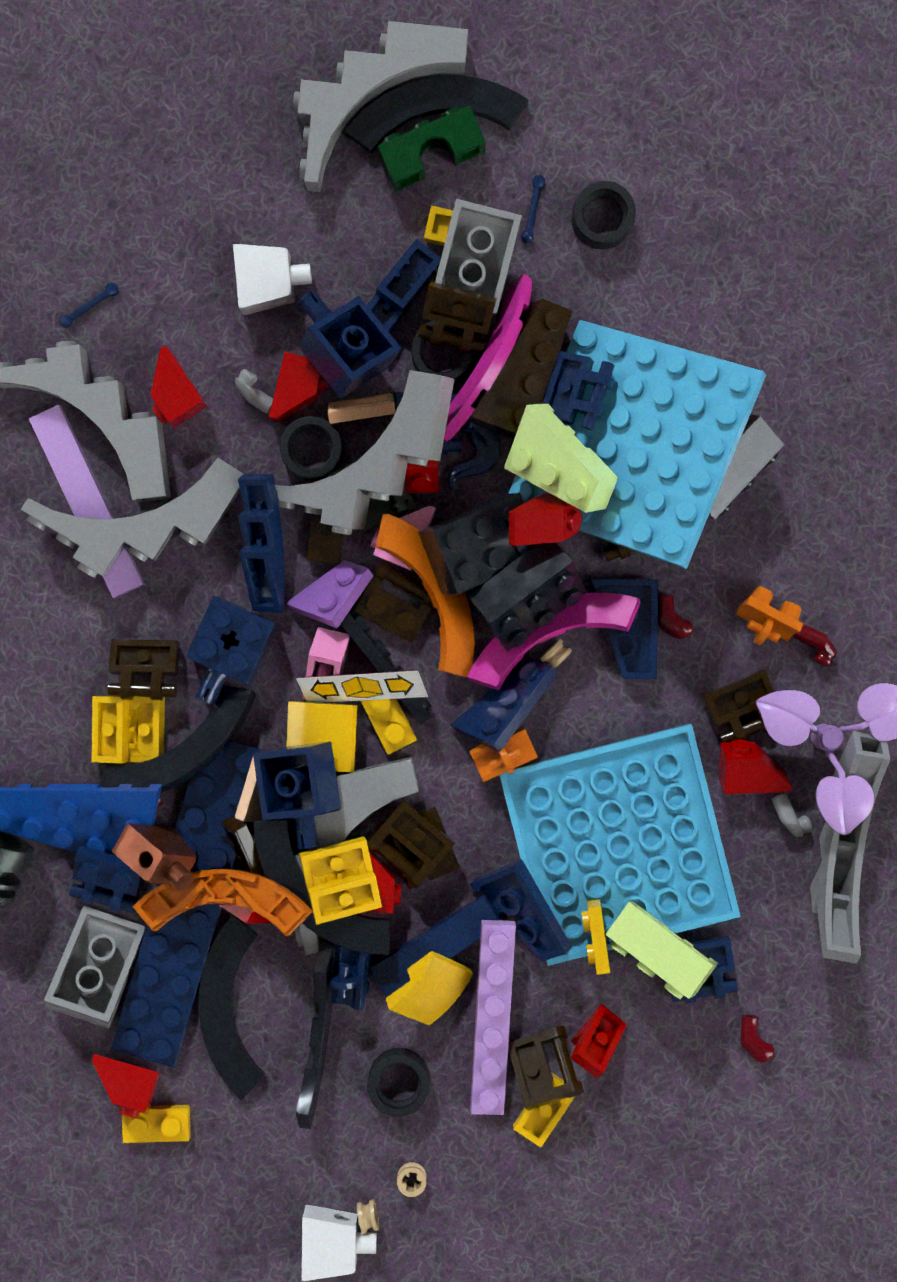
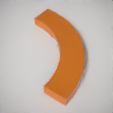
(456, 627)
(225, 887)

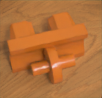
(768, 621)
(515, 753)

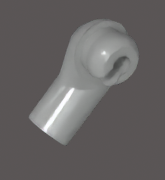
(254, 396)
(788, 818)

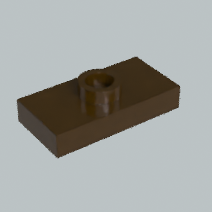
(323, 543)
(243, 845)

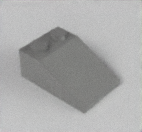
(478, 250)
(95, 967)

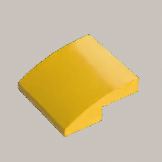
(324, 723)
(127, 729)
(340, 880)
(432, 988)

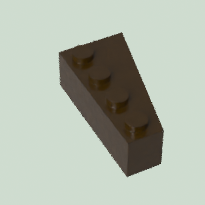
(526, 371)

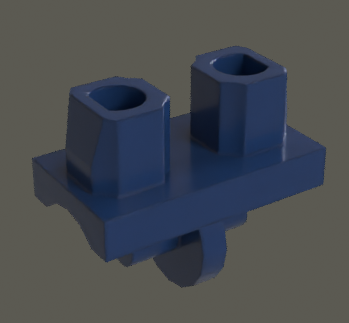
(350, 977)

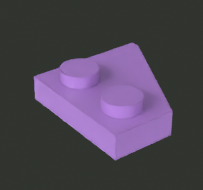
(332, 594)

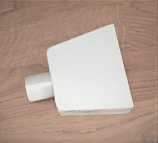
(266, 277)
(332, 1243)

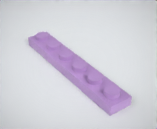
(492, 1017)

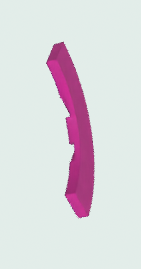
(494, 356)
(592, 611)

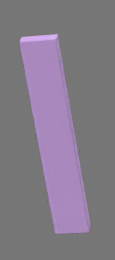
(81, 488)

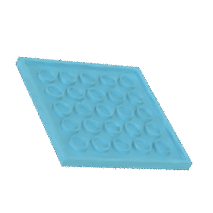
(665, 437)
(622, 830)

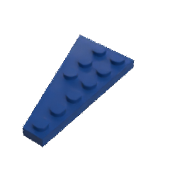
(76, 813)

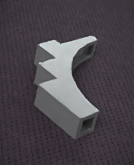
(404, 55)
(411, 437)
(136, 440)
(103, 540)
(359, 796)
(837, 881)

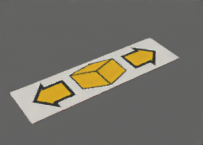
(362, 687)

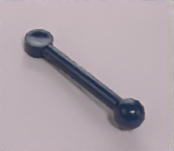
(538, 183)
(111, 289)

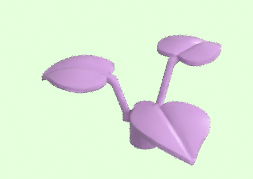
(790, 717)

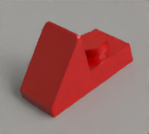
(597, 1041)

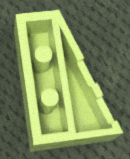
(558, 462)
(660, 951)

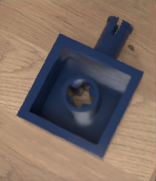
(346, 343)
(212, 648)
(297, 785)

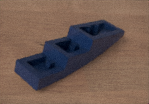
(403, 284)
(263, 539)
(444, 937)

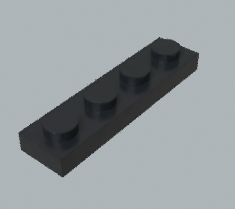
(378, 655)

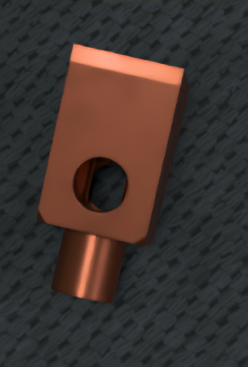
(156, 854)

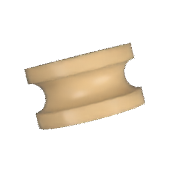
(556, 654)
(417, 1189)
(367, 1216)

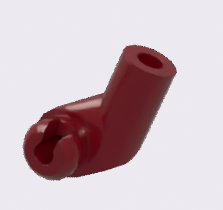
(670, 621)
(820, 641)
(752, 1043)

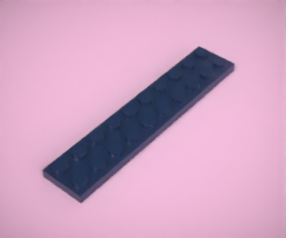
(174, 956)

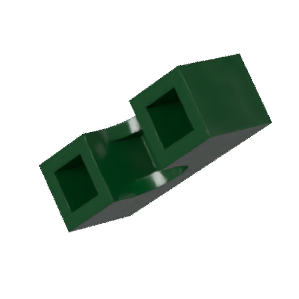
(454, 132)

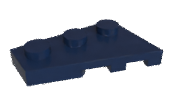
(637, 648)
(501, 712)
(520, 900)

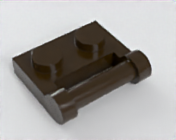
(391, 611)
(418, 836)
(534, 1070)

